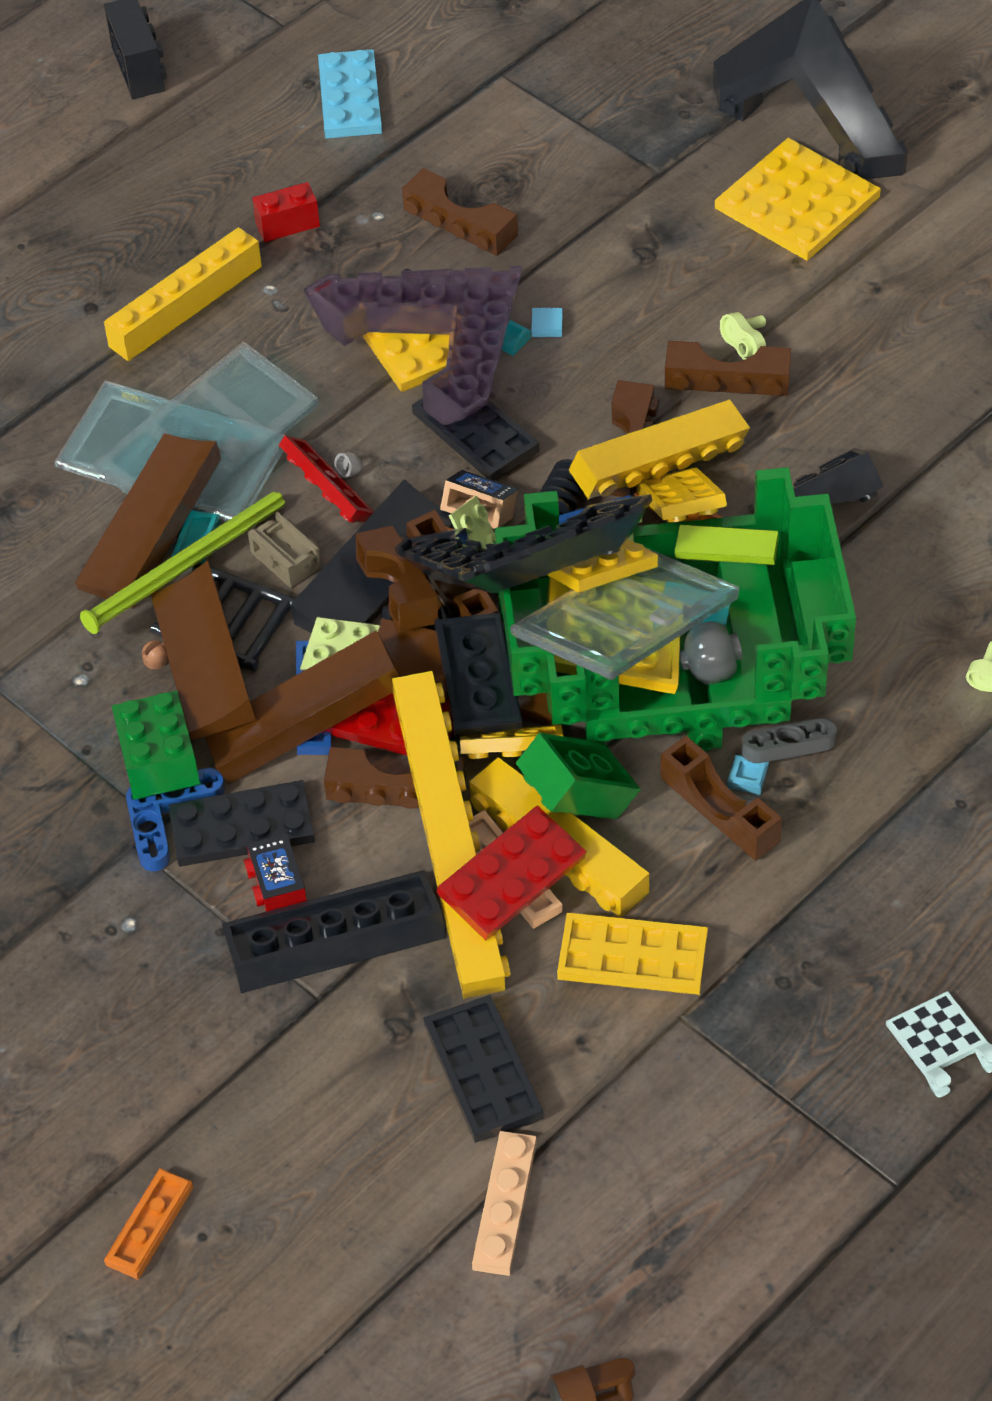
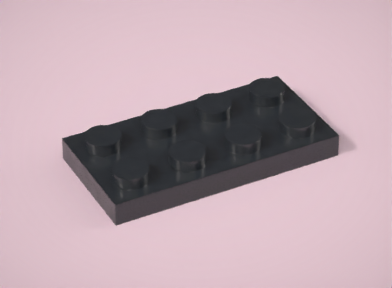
(484, 439)
(227, 822)
(483, 1068)

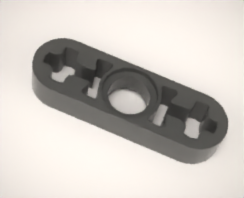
(767, 743)

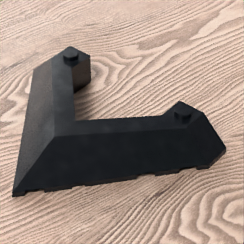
(812, 51)
(463, 562)

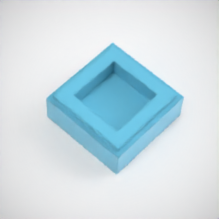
(547, 322)
(747, 776)

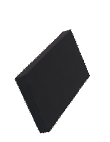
(477, 674)

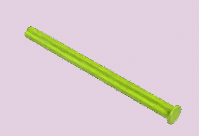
(181, 562)

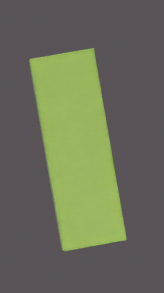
(727, 544)

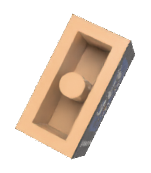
(495, 496)

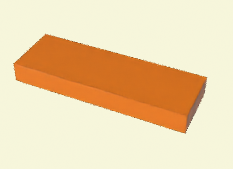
(148, 1223)

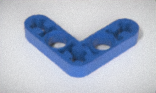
(152, 810)

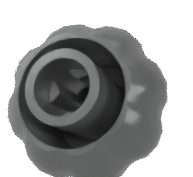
(711, 653)

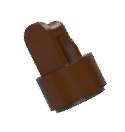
(582, 1383)

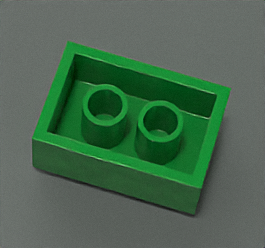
(155, 744)
(577, 776)

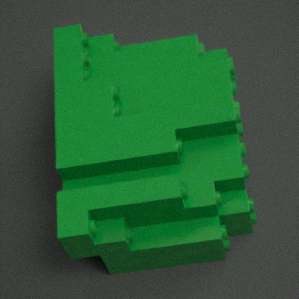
(786, 618)

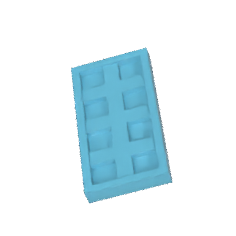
(349, 93)

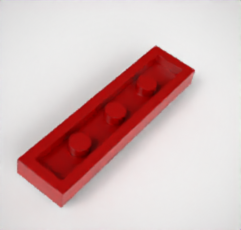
(320, 473)

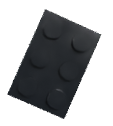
(135, 47)

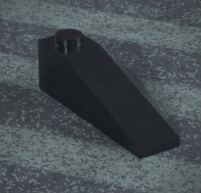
(843, 478)

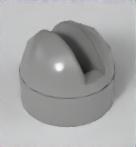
(347, 464)

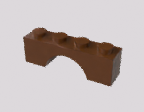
(486, 227)
(762, 373)
(632, 411)
(410, 596)
(459, 599)
(353, 779)
(747, 823)

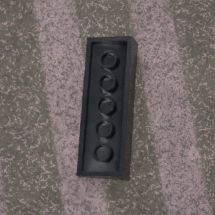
(342, 587)
(334, 931)

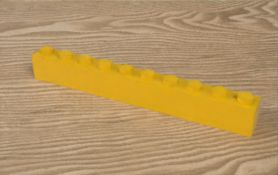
(446, 822)

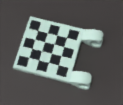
(938, 1036)

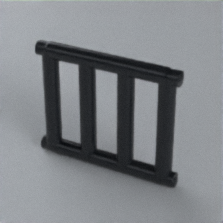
(256, 594)

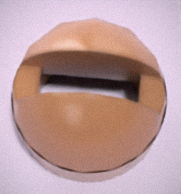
(154, 654)

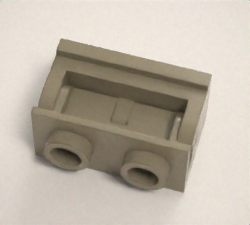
(285, 550)

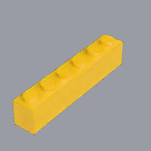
(183, 294)
(659, 449)
(605, 871)

